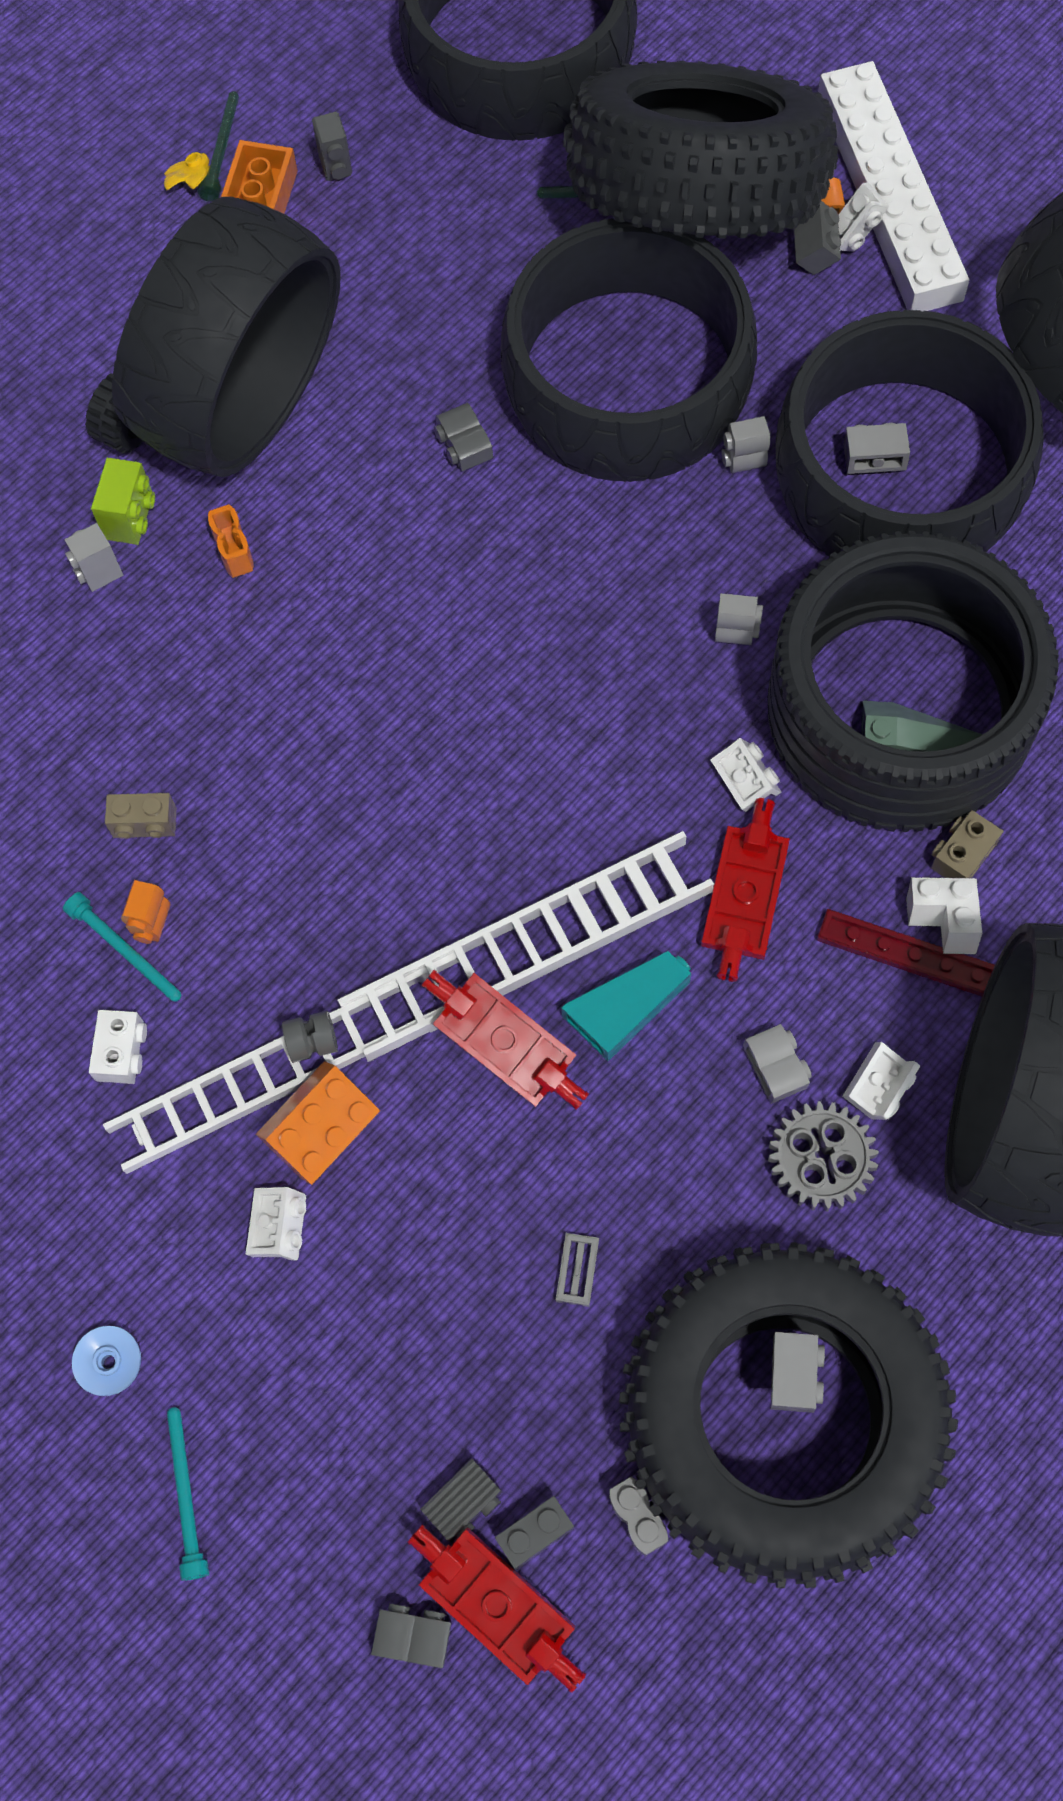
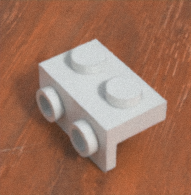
(881, 1082)

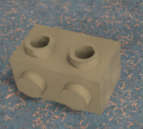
(140, 815)
(967, 848)

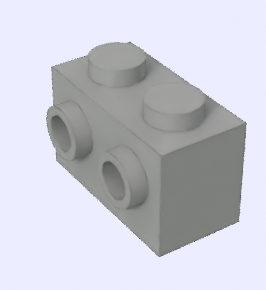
(876, 448)
(92, 558)
(795, 1372)

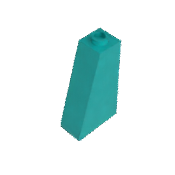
(625, 1005)

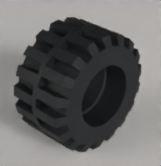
(105, 424)

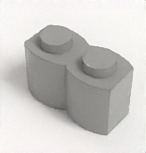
(746, 445)
(738, 619)
(776, 1063)
(632, 1508)

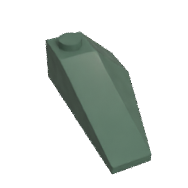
(910, 729)

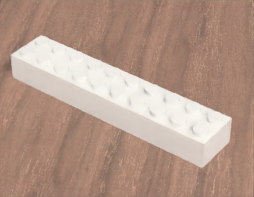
(880, 154)

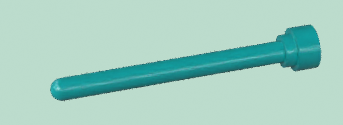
(79, 908)
(193, 1562)

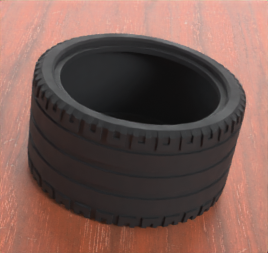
(929, 583)

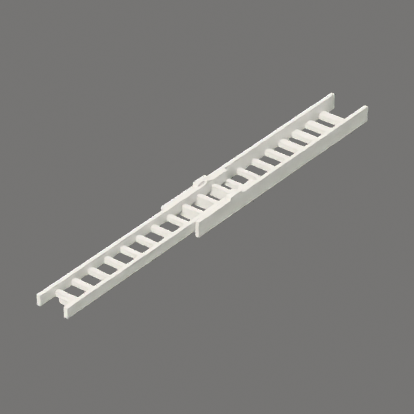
(419, 972)

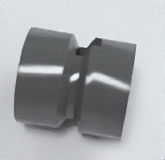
(309, 1036)

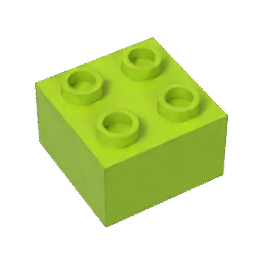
(123, 501)

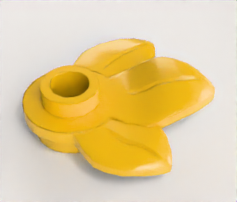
(191, 171)

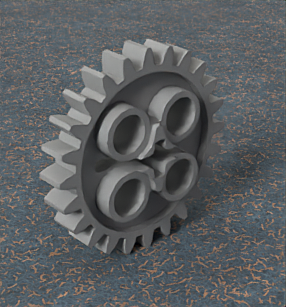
(852, 1148)

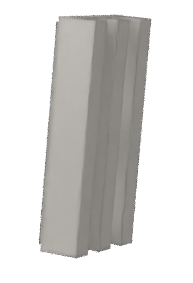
(573, 1298)

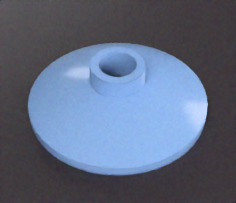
(90, 1357)

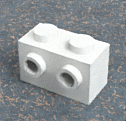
(117, 1047)

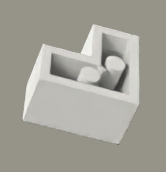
(948, 904)

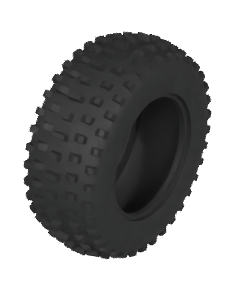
(700, 148)
(881, 1344)

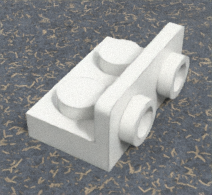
(860, 216)
(745, 773)
(276, 1223)

